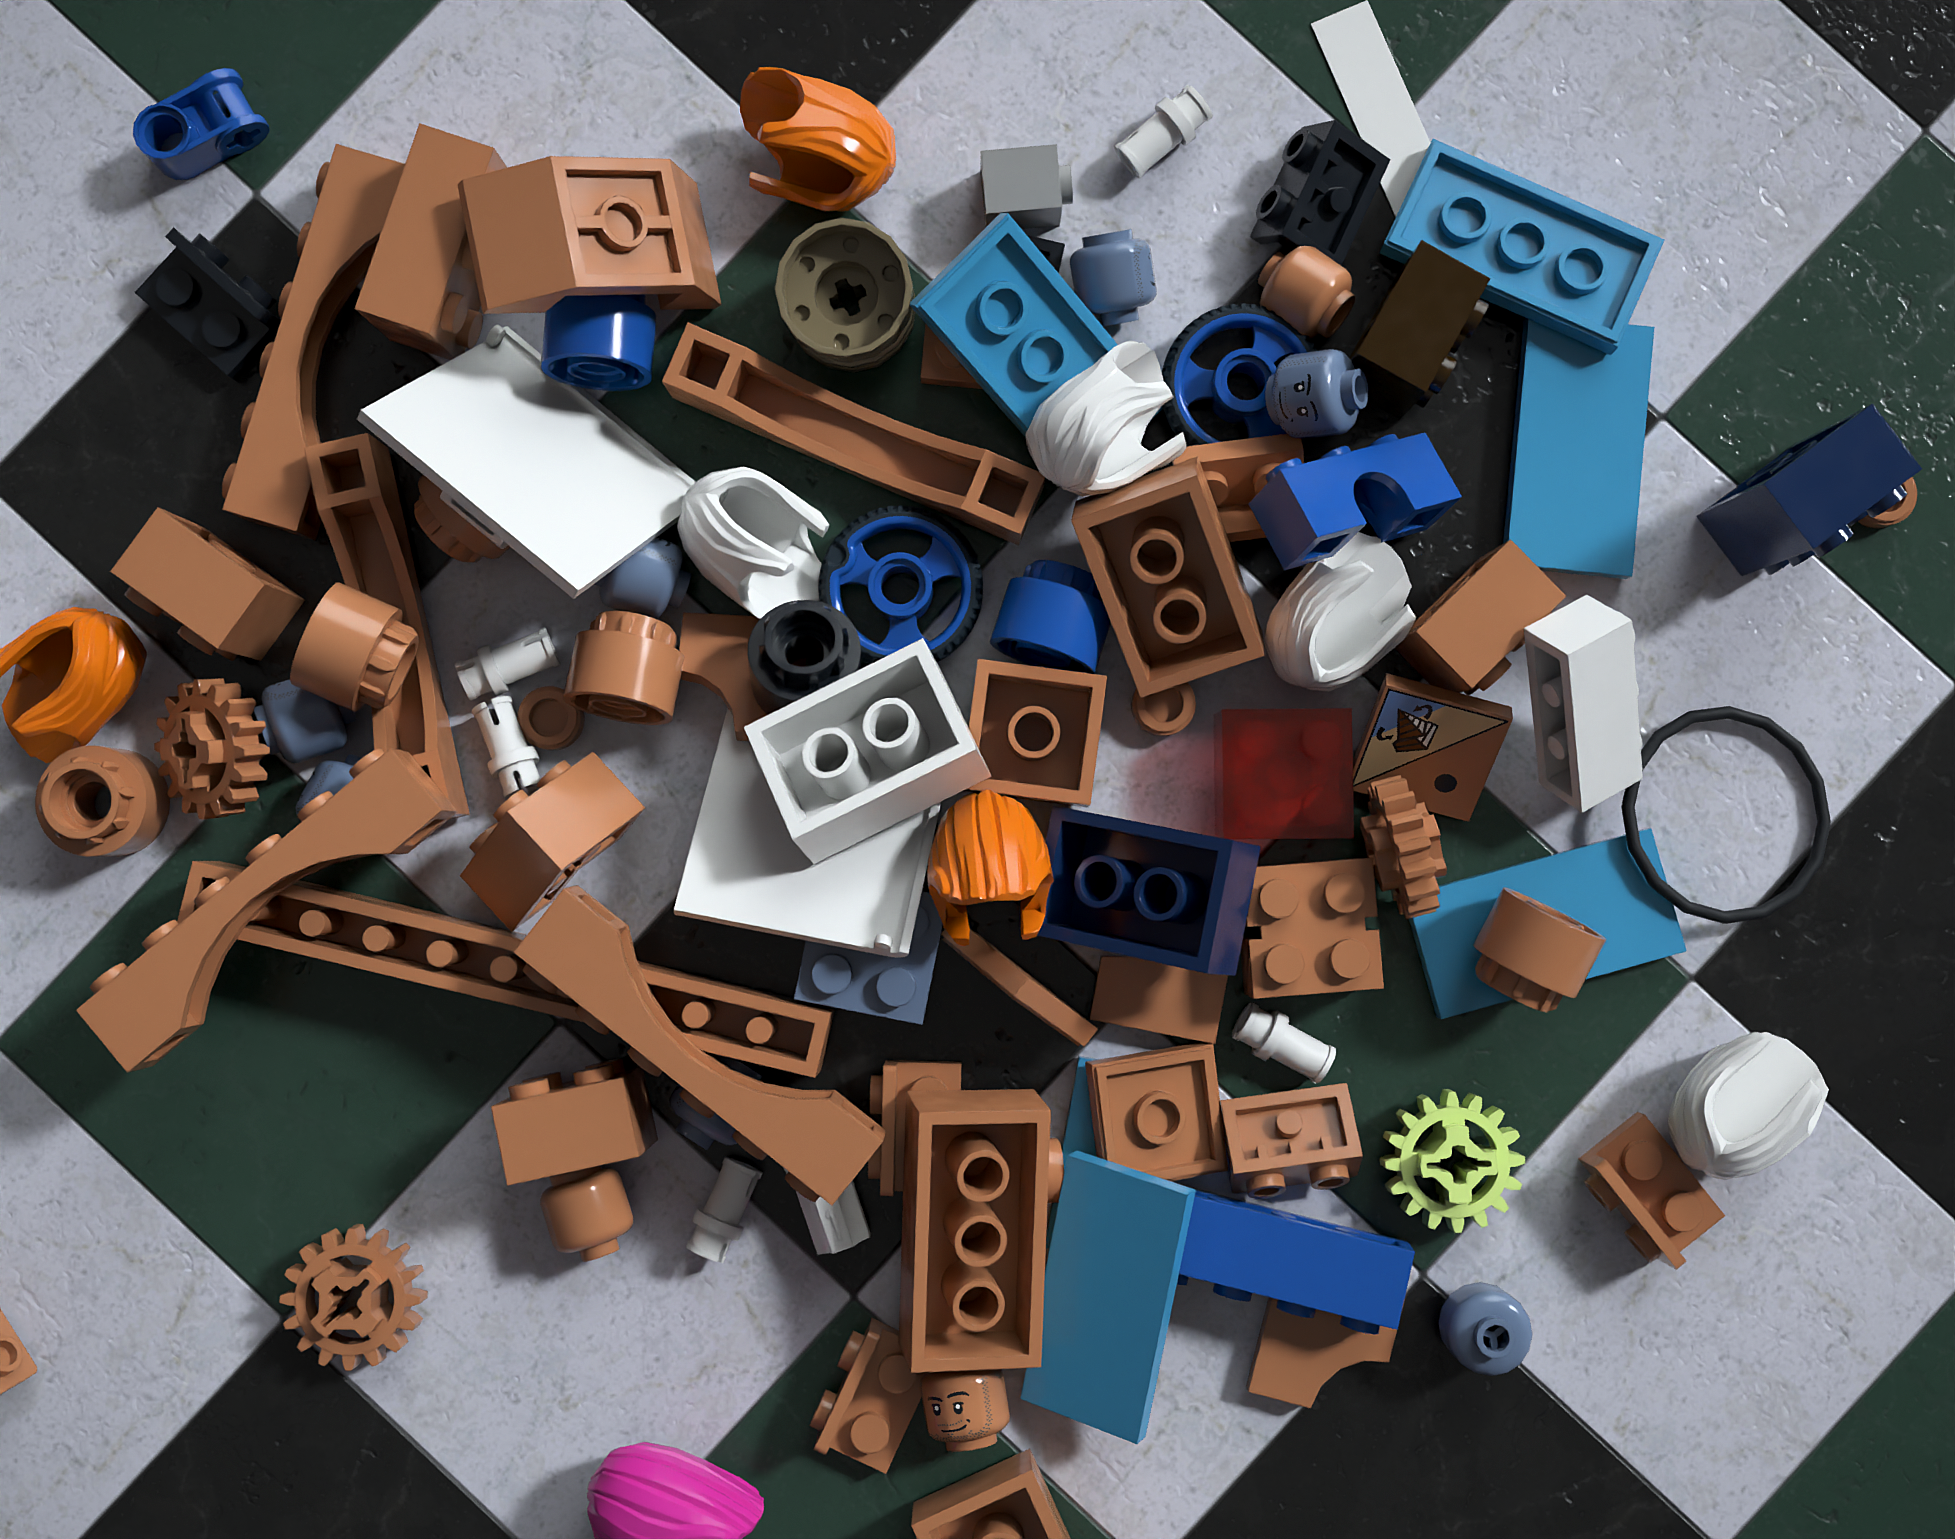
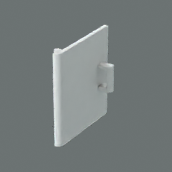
(532, 460)
(756, 878)

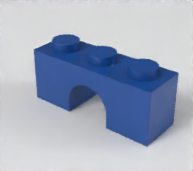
(1321, 504)

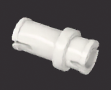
(1170, 125)
(506, 664)
(507, 747)
(1275, 1038)
(723, 1211)

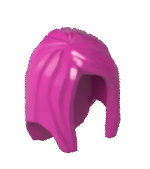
(669, 1495)

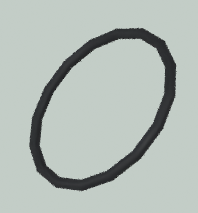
(1819, 798)

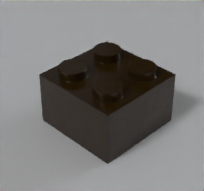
(1415, 327)

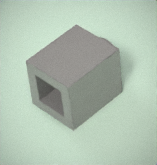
(1025, 185)

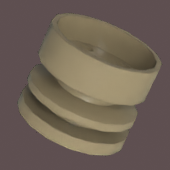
(841, 258)

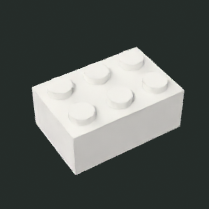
(866, 752)

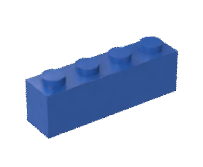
(1297, 1261)

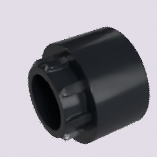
(794, 633)

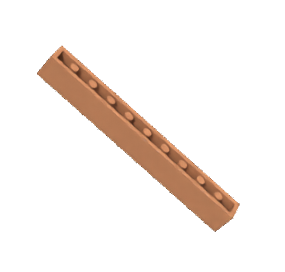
(483, 964)

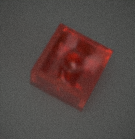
(1283, 774)

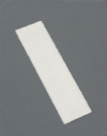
(1374, 94)

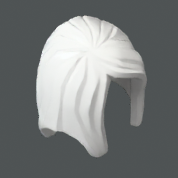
(1095, 423)
(752, 538)
(1340, 616)
(1746, 1106)

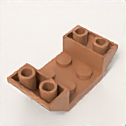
(587, 231)

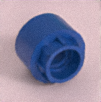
(600, 342)
(1052, 618)

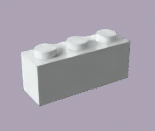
(1584, 702)

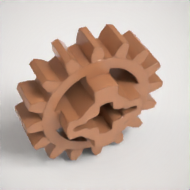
(211, 748)
(1403, 846)
(373, 1311)

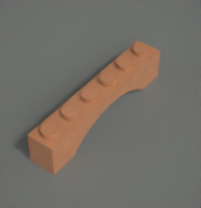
(335, 251)
(809, 419)
(371, 544)
(594, 962)
(166, 991)

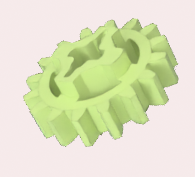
(1448, 1133)

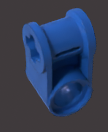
(206, 127)

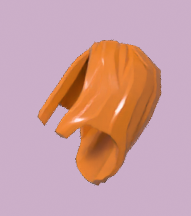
(825, 137)
(69, 679)
(988, 853)

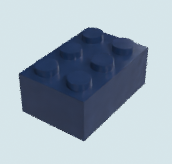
(1812, 494)
(1148, 890)

